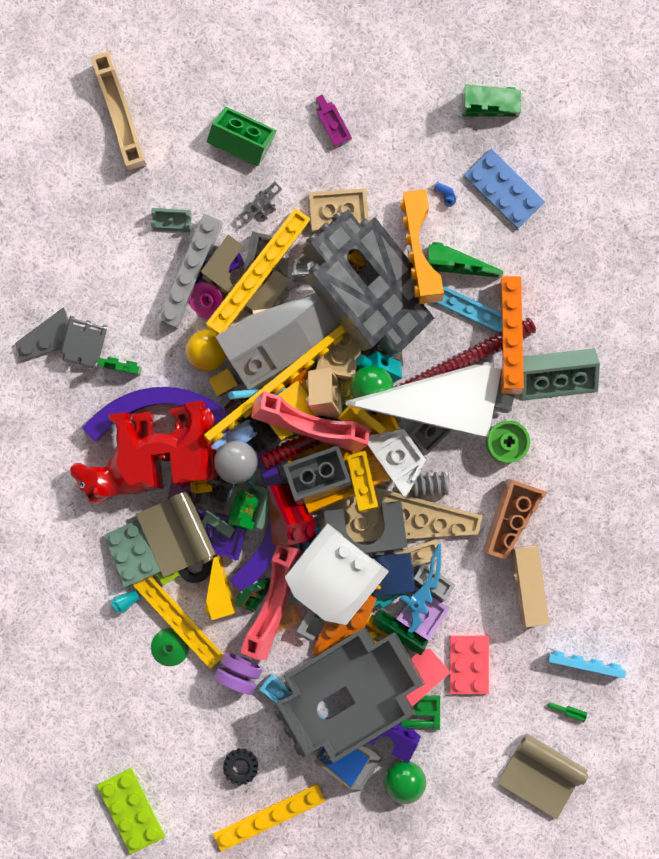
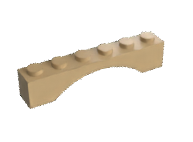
(119, 111)

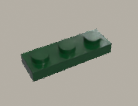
(390, 625)

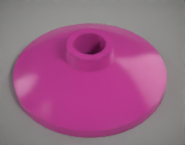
(200, 302)

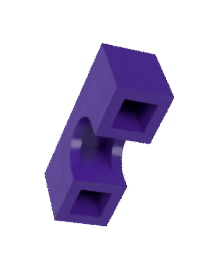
(404, 741)

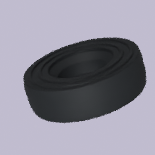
(197, 577)

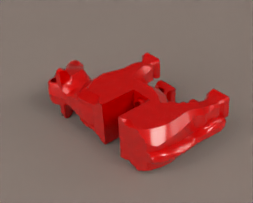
(139, 453)

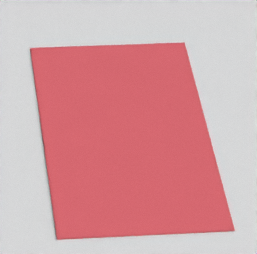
(432, 672)

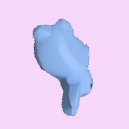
(241, 432)

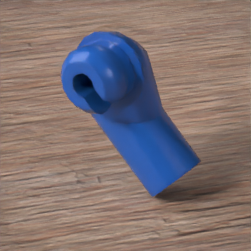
(447, 193)

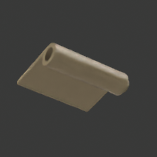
(176, 534)
(542, 776)

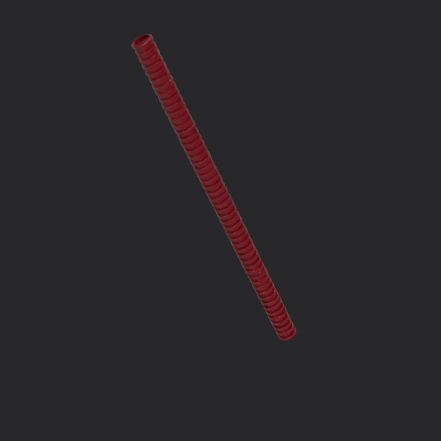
(457, 362)

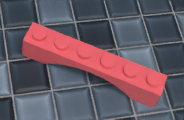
(277, 412)
(262, 634)

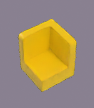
(223, 382)

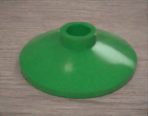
(169, 637)

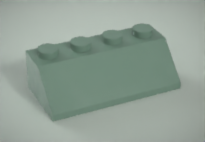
(560, 374)

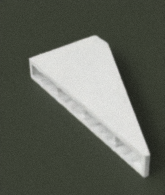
(452, 400)

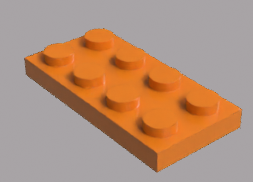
(334, 633)

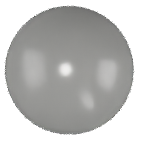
(235, 462)

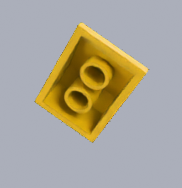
(219, 595)

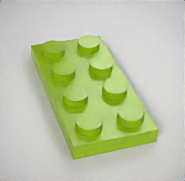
(131, 810)

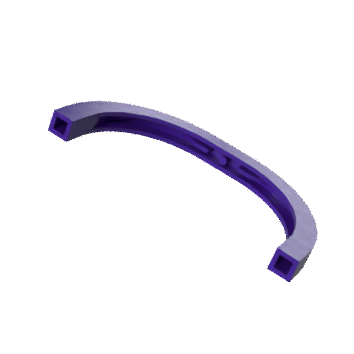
(142, 398)

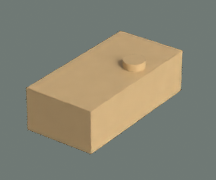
(529, 585)

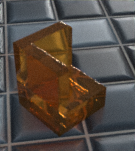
(290, 616)

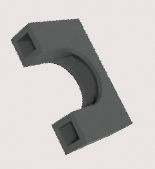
(393, 534)

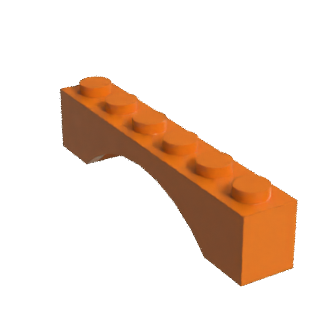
(512, 336)

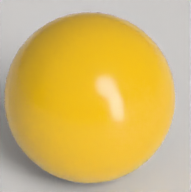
(205, 351)

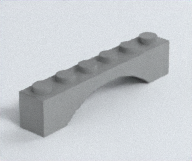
(189, 271)

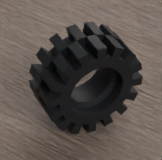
(234, 776)

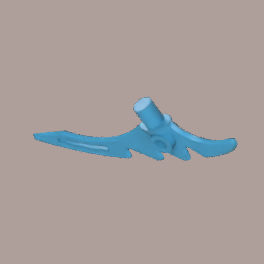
(416, 603)

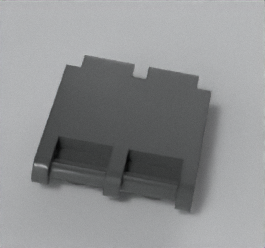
(83, 342)

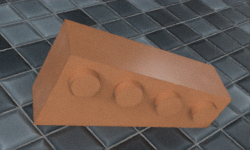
(511, 517)

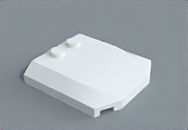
(334, 577)

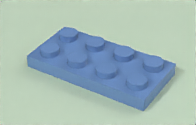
(504, 188)

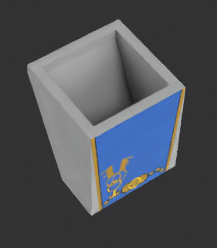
(353, 769)

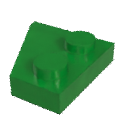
(114, 364)

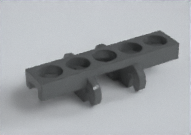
(267, 200)

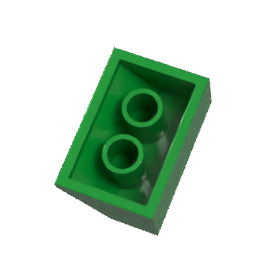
(241, 136)

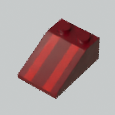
(288, 521)

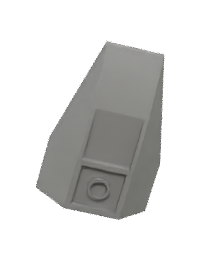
(276, 338)

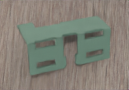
(222, 526)

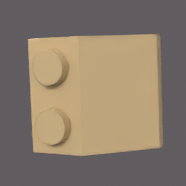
(324, 393)

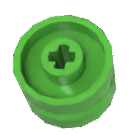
(518, 438)

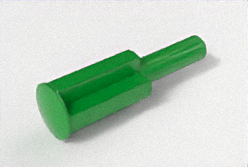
(570, 712)

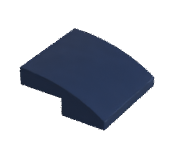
(400, 575)

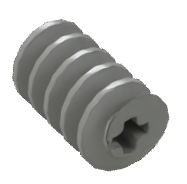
(431, 484)

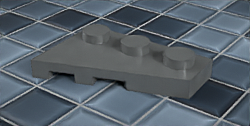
(45, 337)

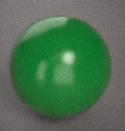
(370, 381)
(404, 782)

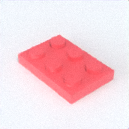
(469, 664)

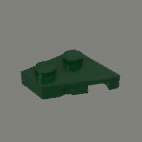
(253, 595)

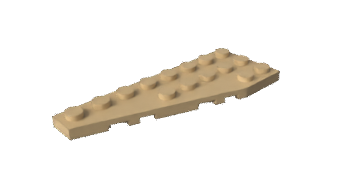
(420, 518)

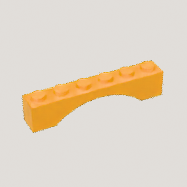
(428, 281)

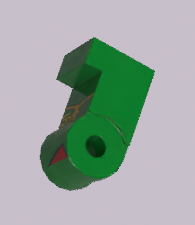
(243, 511)

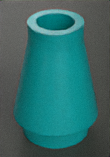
(125, 601)

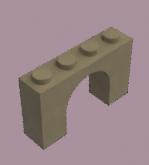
(218, 271)

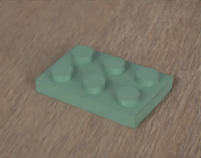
(132, 554)

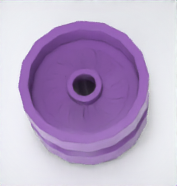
(238, 673)

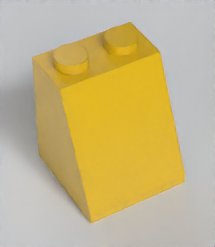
(296, 397)

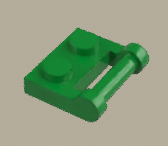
(425, 706)

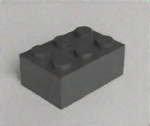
(317, 475)

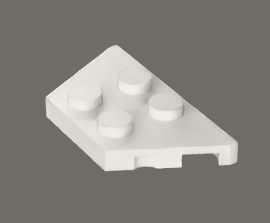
(398, 458)

